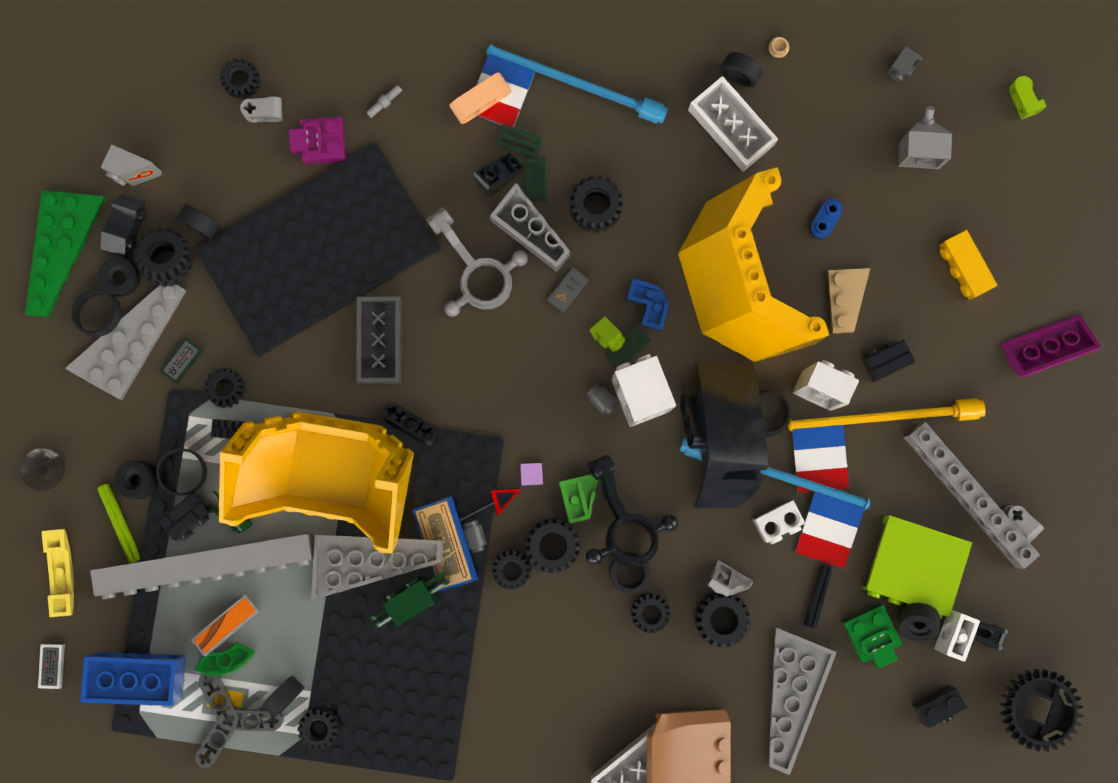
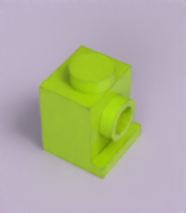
(607, 335)

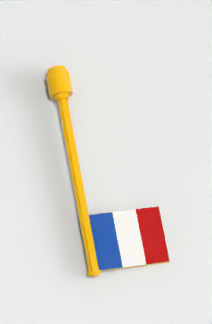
(821, 441)

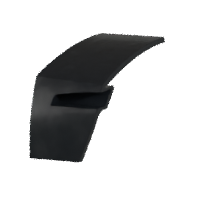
(729, 432)

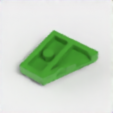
(578, 497)

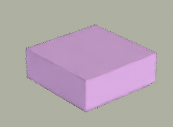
(531, 474)

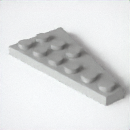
(118, 356)
(353, 562)
(797, 683)

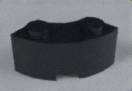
(123, 225)

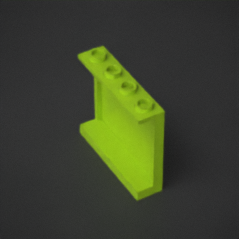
(917, 565)

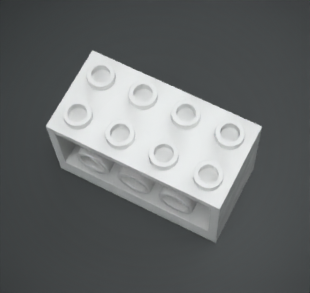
(642, 390)

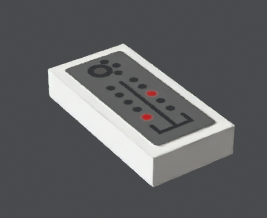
(51, 666)

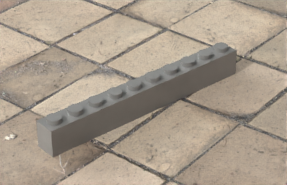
(201, 565)

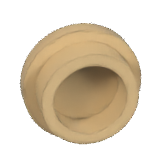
(778, 47)

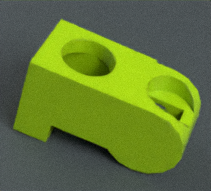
(1025, 98)

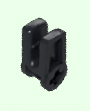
(995, 637)

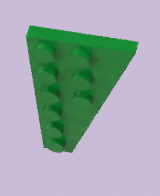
(59, 239)

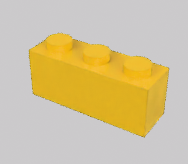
(967, 265)

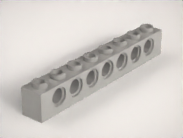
(971, 496)

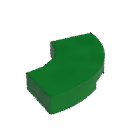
(225, 662)

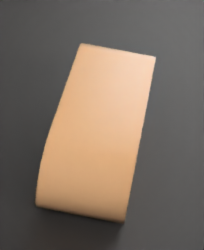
(480, 98)

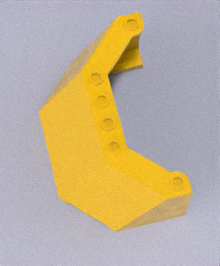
(729, 278)
(319, 470)

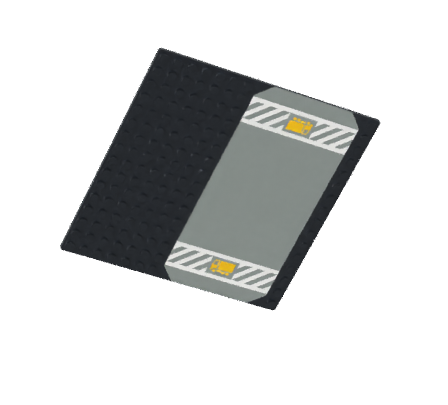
(389, 686)

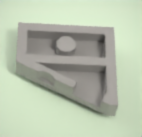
(727, 580)

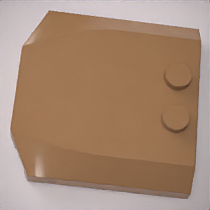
(690, 747)

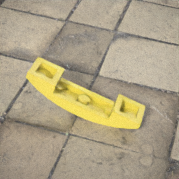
(60, 572)

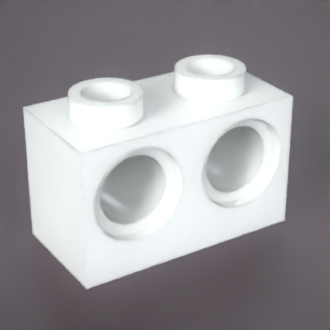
(776, 516)

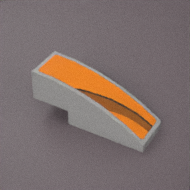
(225, 625)

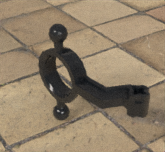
(603, 469)

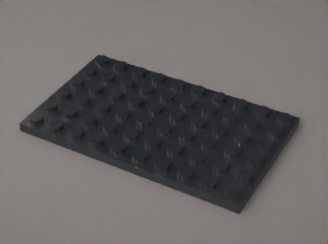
(317, 249)

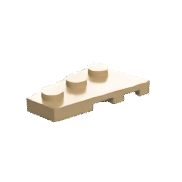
(845, 297)

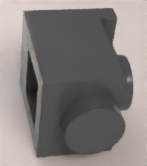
(904, 64)

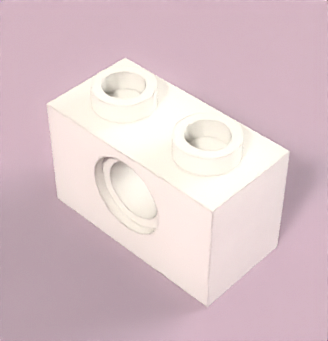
(957, 635)

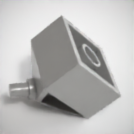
(925, 144)

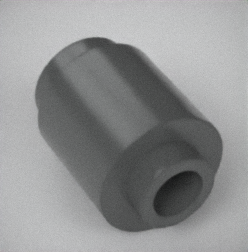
(602, 399)
(474, 536)

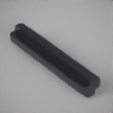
(818, 596)

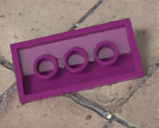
(1050, 346)

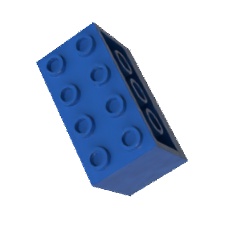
(133, 678)

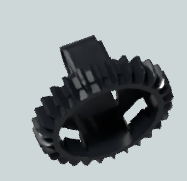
(1060, 716)

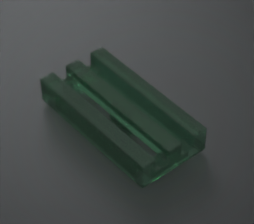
(502, 135)

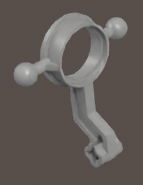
(441, 222)

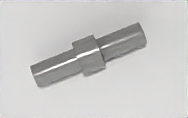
(384, 101)

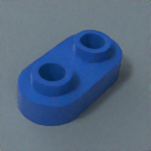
(826, 218)

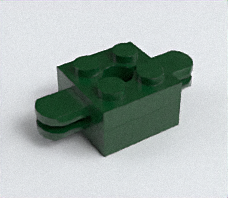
(410, 602)

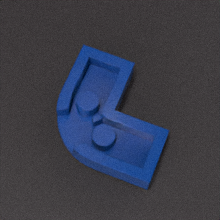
(656, 303)

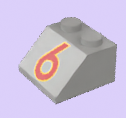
(128, 168)

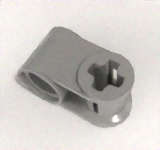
(266, 109)
(1023, 521)

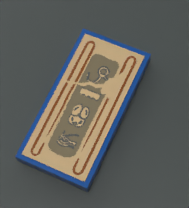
(441, 522)

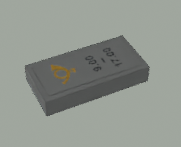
(568, 290)

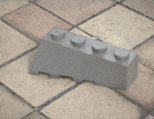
(529, 228)

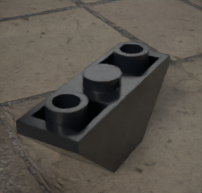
(497, 174)

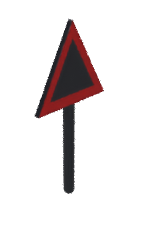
(500, 498)

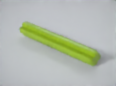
(119, 523)

